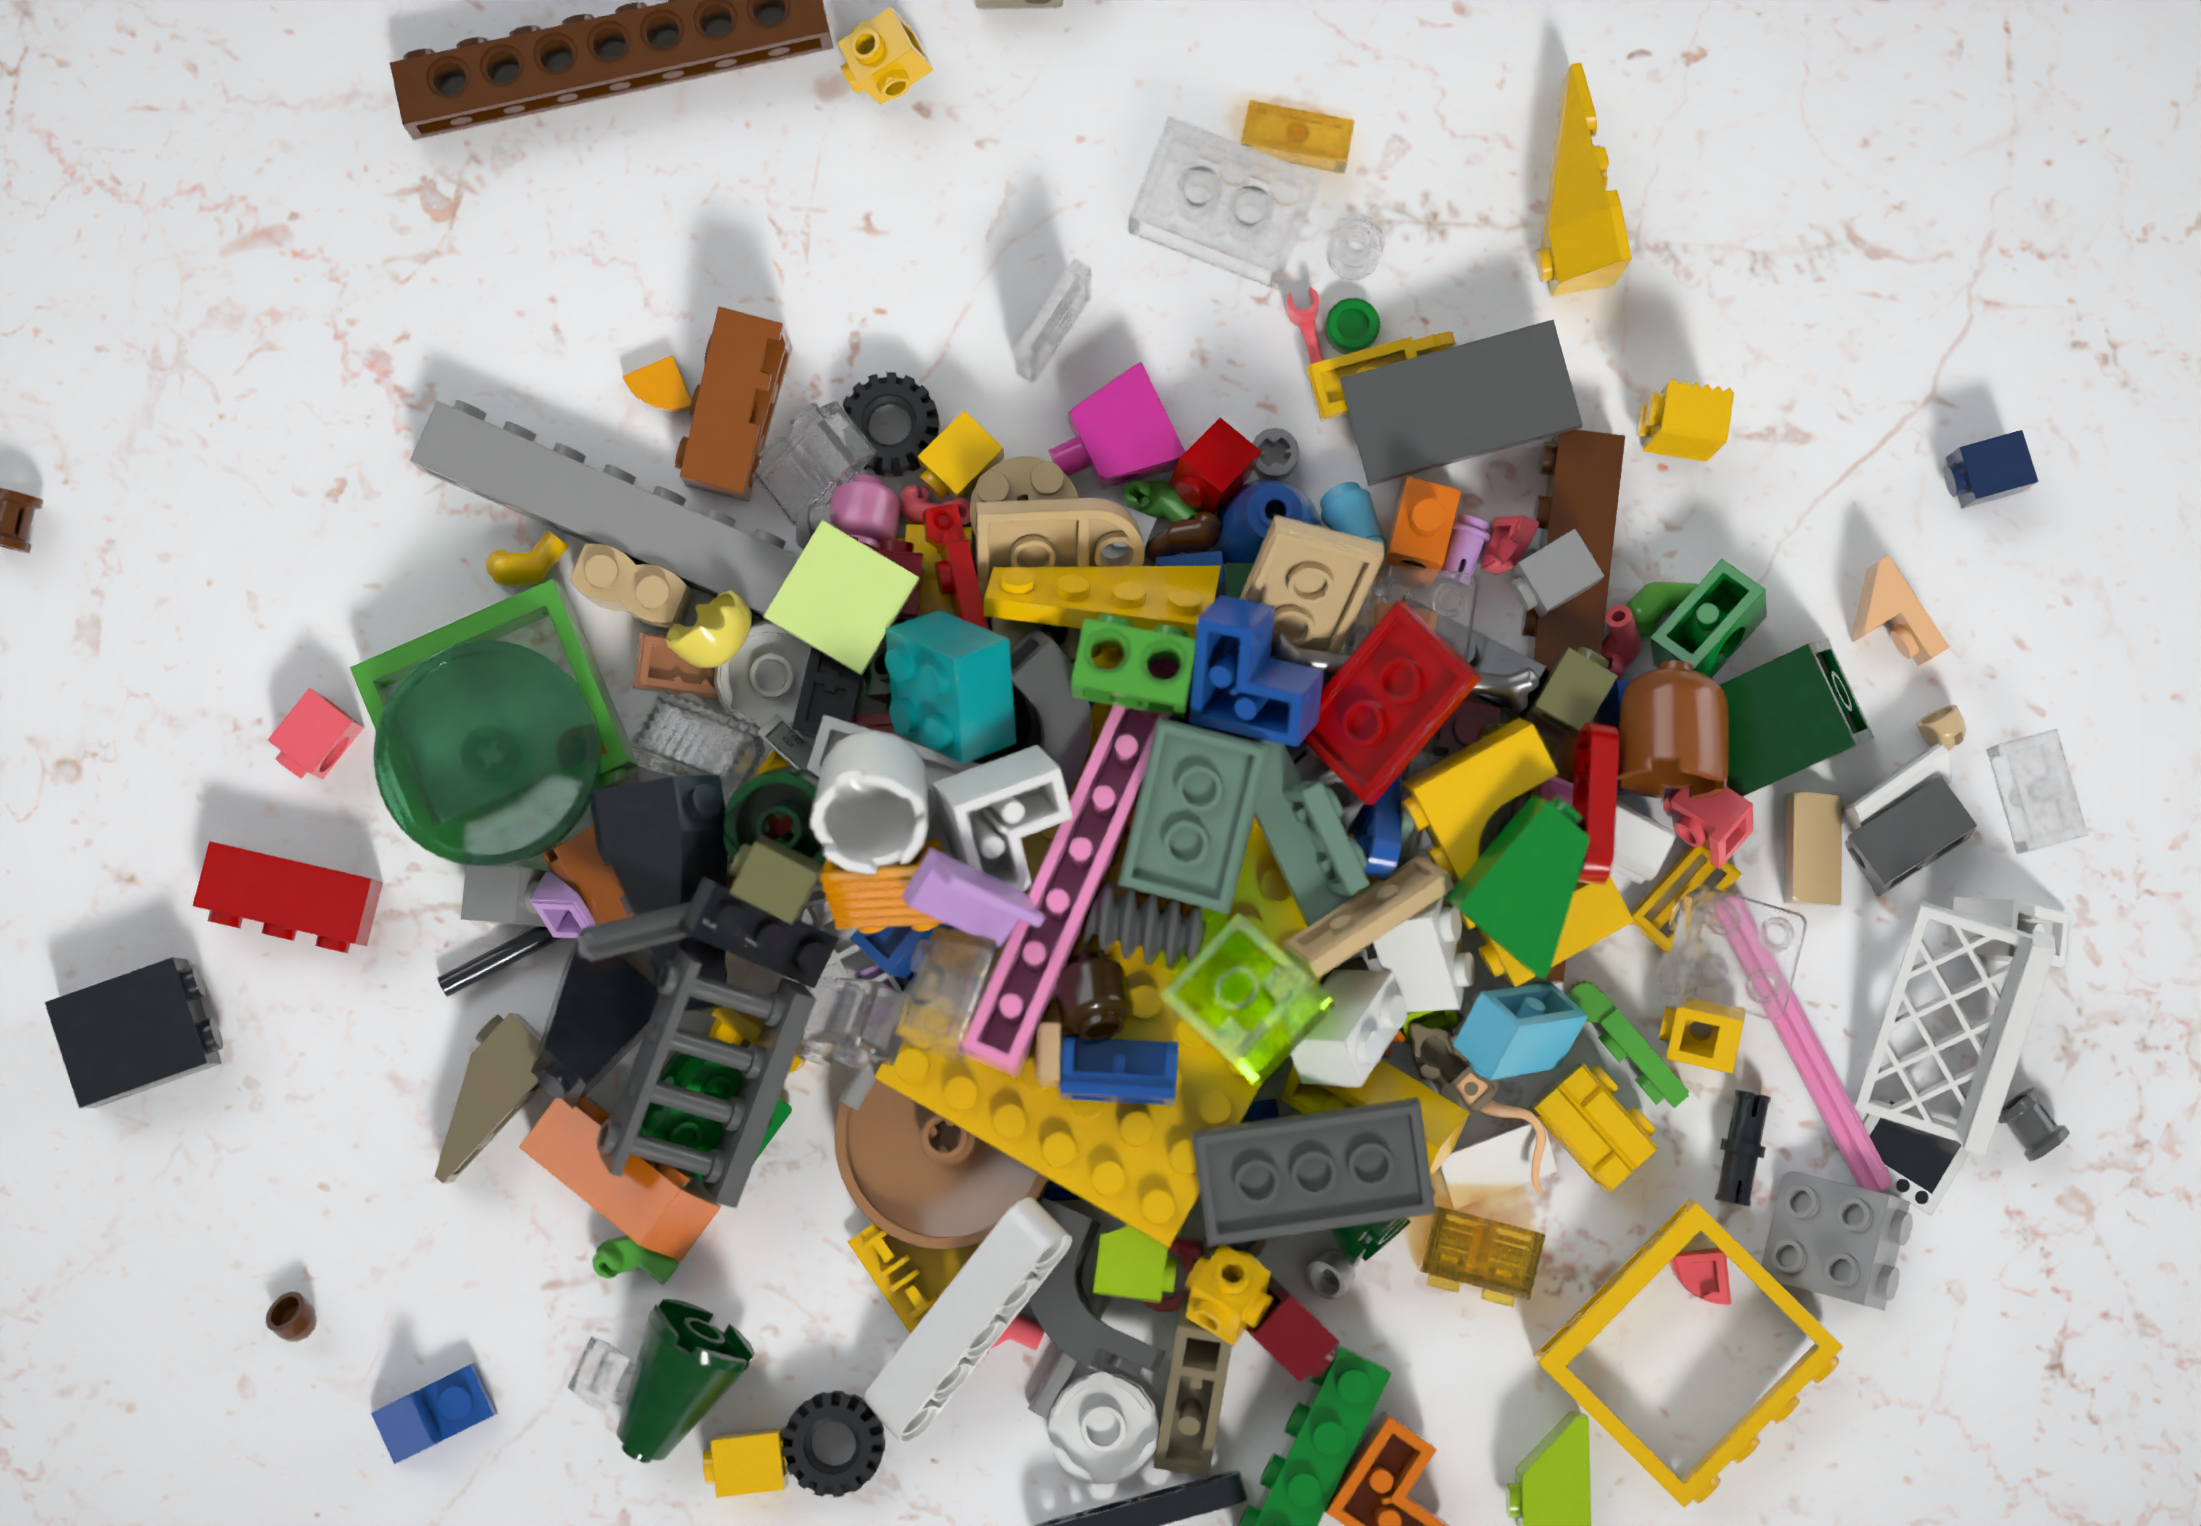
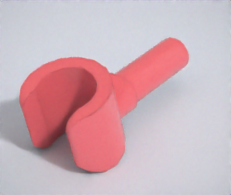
(1306, 321)

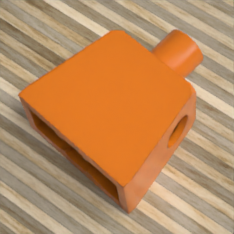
(1421, 524)

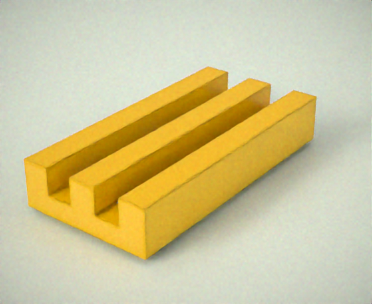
(1651, 929)

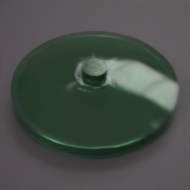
(487, 753)

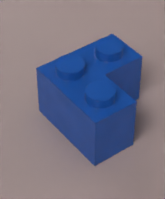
(1241, 686)

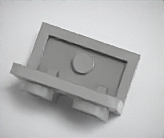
(1837, 1239)

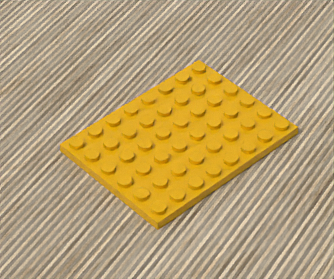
(1111, 1154)

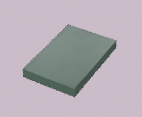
(1194, 815)

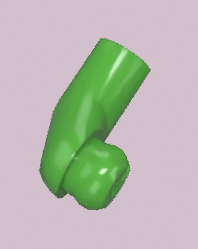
(1654, 600)

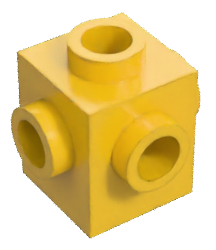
(883, 57)
(1228, 1293)

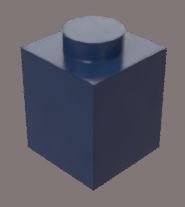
(1990, 469)

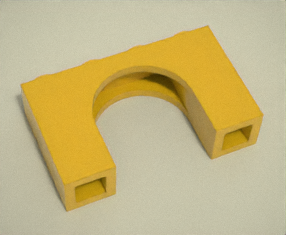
(1454, 806)

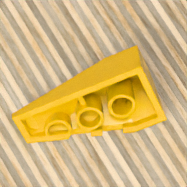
(1583, 223)

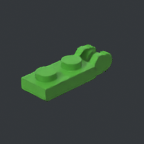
(1623, 1041)

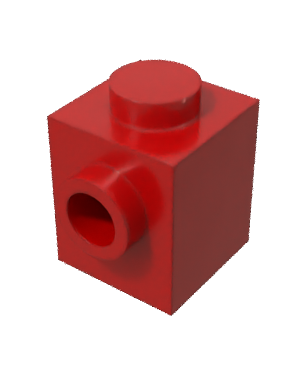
(1214, 467)

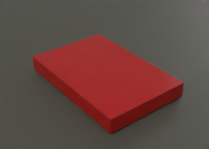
(1388, 702)

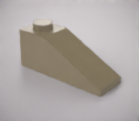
(492, 1091)
(1192, 1398)

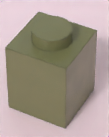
(1573, 690)
(774, 878)

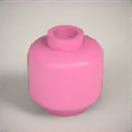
(866, 510)

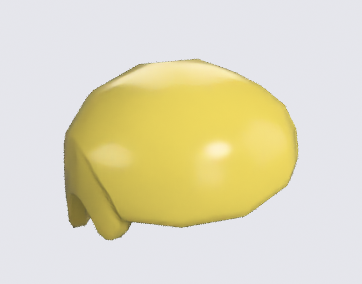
(716, 635)

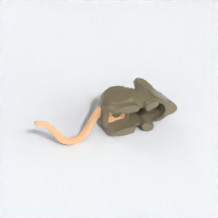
(1461, 1085)

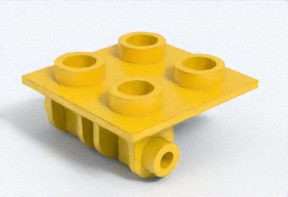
(907, 1273)

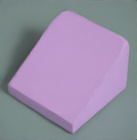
(560, 907)

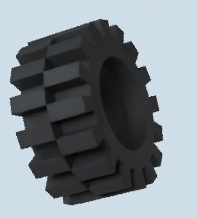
(911, 398)
(826, 1478)

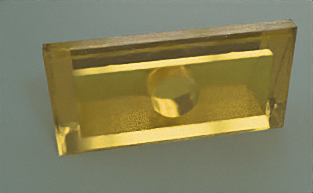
(1298, 136)

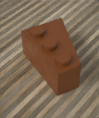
(734, 404)

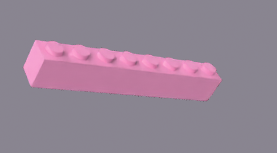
(1065, 888)

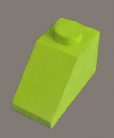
(1554, 1478)

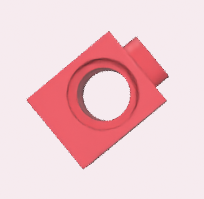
(314, 735)

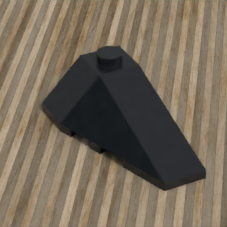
(661, 846)

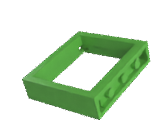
(496, 621)

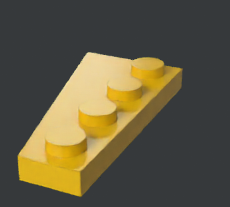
(1070, 594)

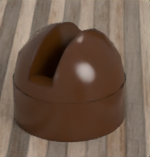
(291, 1317)

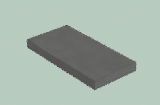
(1461, 402)
(1313, 1172)

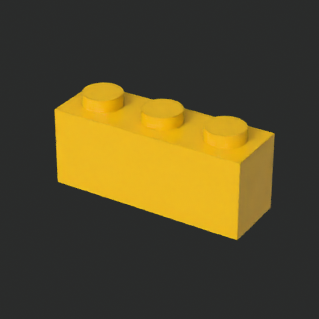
(1385, 1083)

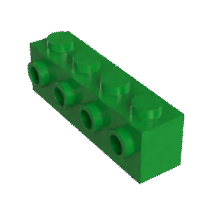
(1319, 1443)

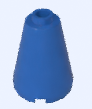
(1248, 513)

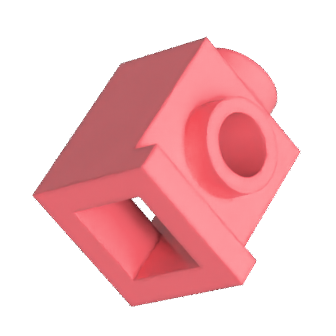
(1713, 822)

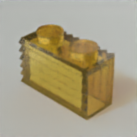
(1481, 1254)

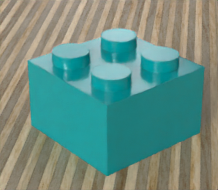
(950, 686)

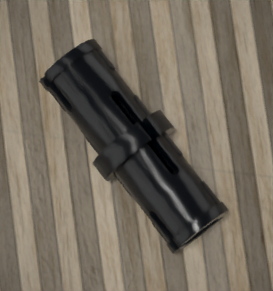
(1742, 1148)

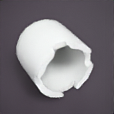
(871, 802)

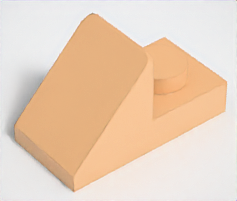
(1889, 598)

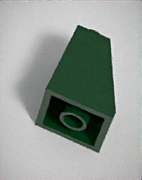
(1790, 717)

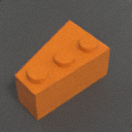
(648, 1200)

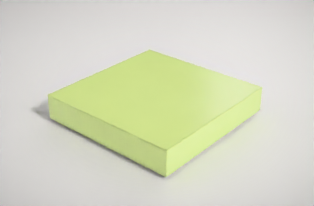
(841, 597)

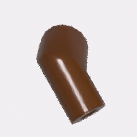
(1186, 536)

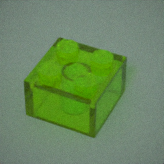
(1247, 1000)

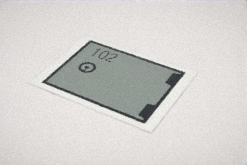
(787, 742)

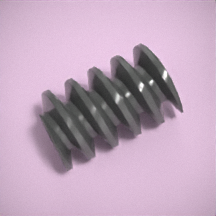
(1145, 927)

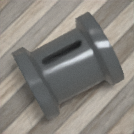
(2032, 1124)

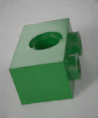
(1711, 621)

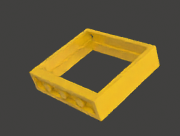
(1622, 1288)

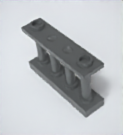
(741, 1117)

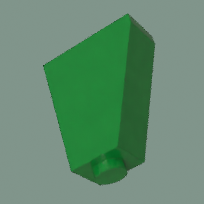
(1526, 882)

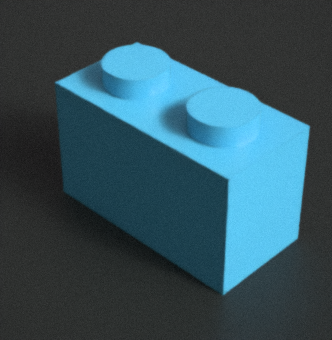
(1519, 1030)

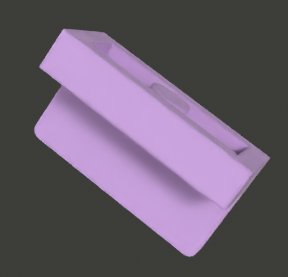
(968, 898)

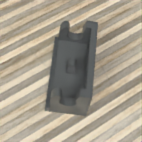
(1910, 836)

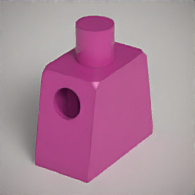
(1120, 433)

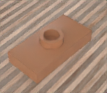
(661, 668)

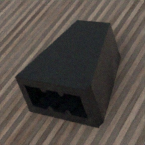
(592, 1024)

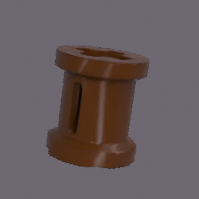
(16, 519)

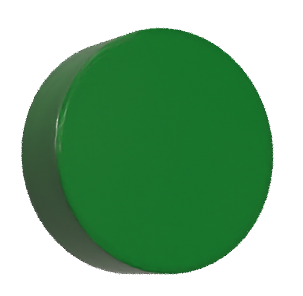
(1352, 325)

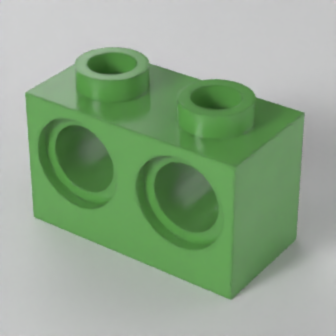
(1130, 682)

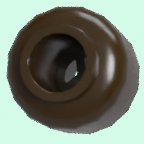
(1093, 996)

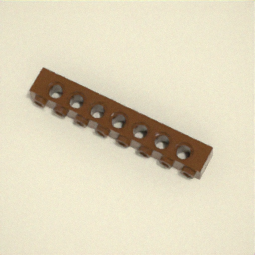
(588, 76)

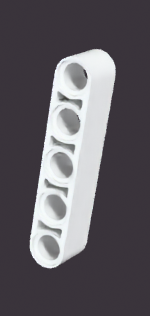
(967, 1319)

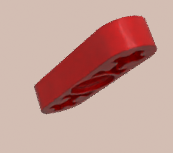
(1596, 797)

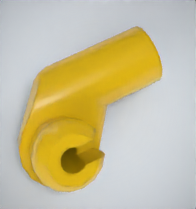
(526, 568)

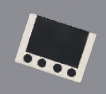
(1916, 1160)

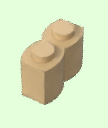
(617, 584)

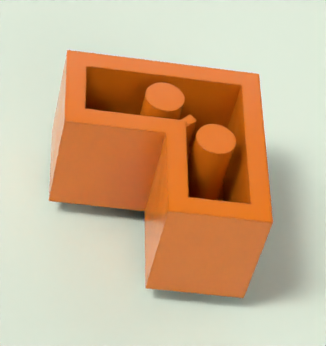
(1381, 1476)

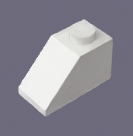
(2016, 916)

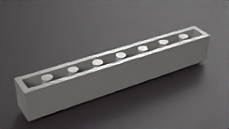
(601, 505)

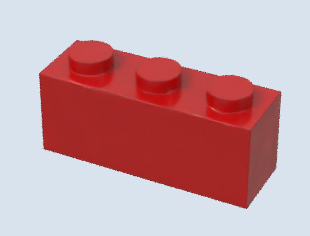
(287, 897)

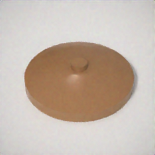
(925, 1174)

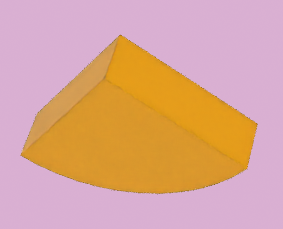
(660, 386)

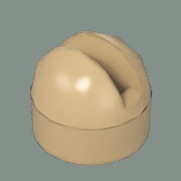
(1943, 727)

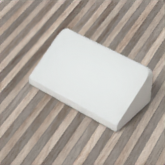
(1899, 785)
(1493, 1165)

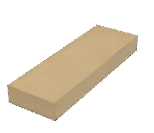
(1368, 916)

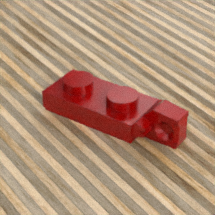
(956, 570)

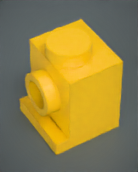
(1712, 1051)

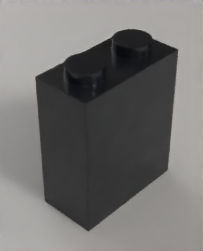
(135, 1032)

